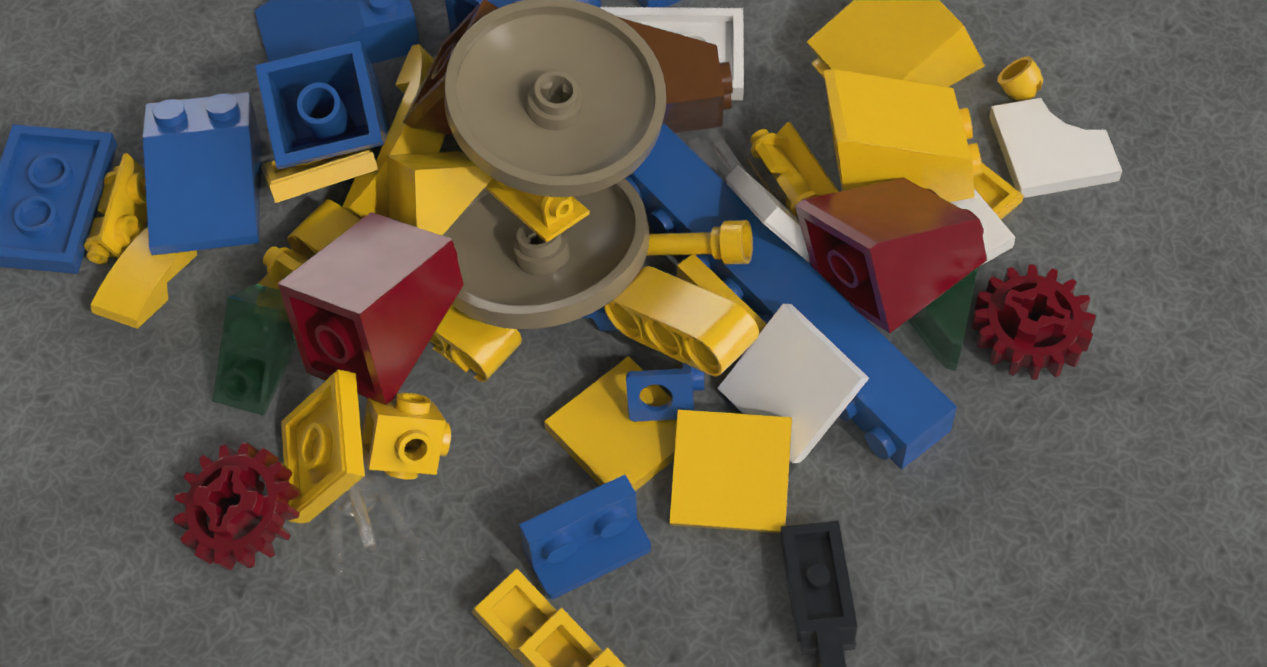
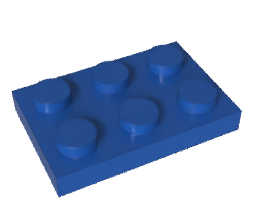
(50, 195)

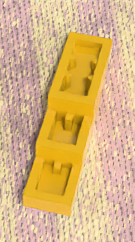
(536, 630)

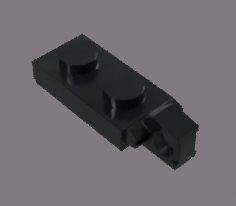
(819, 591)

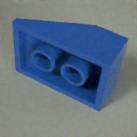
(305, 26)
(202, 173)

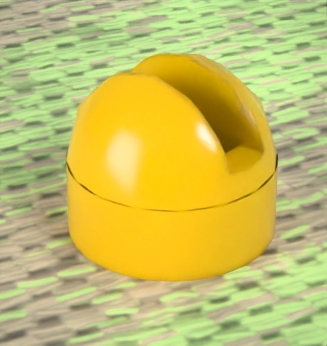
(1021, 79)

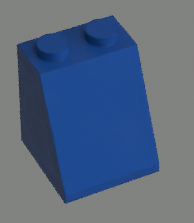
(322, 104)

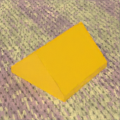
(432, 188)

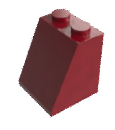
(890, 246)
(372, 302)

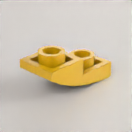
(138, 283)

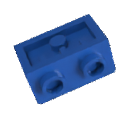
(584, 538)

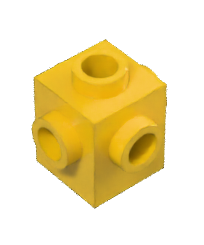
(404, 436)

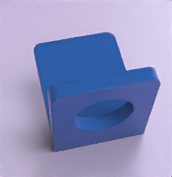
(679, 381)

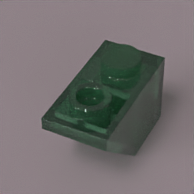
(253, 349)

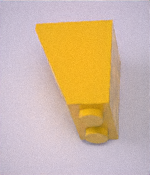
(897, 41)
(899, 131)

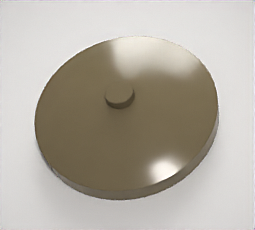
(554, 97)
(531, 284)

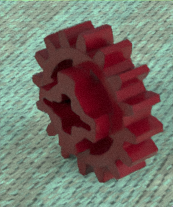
(1059, 325)
(236, 506)

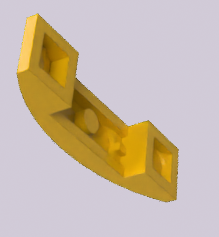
(370, 190)

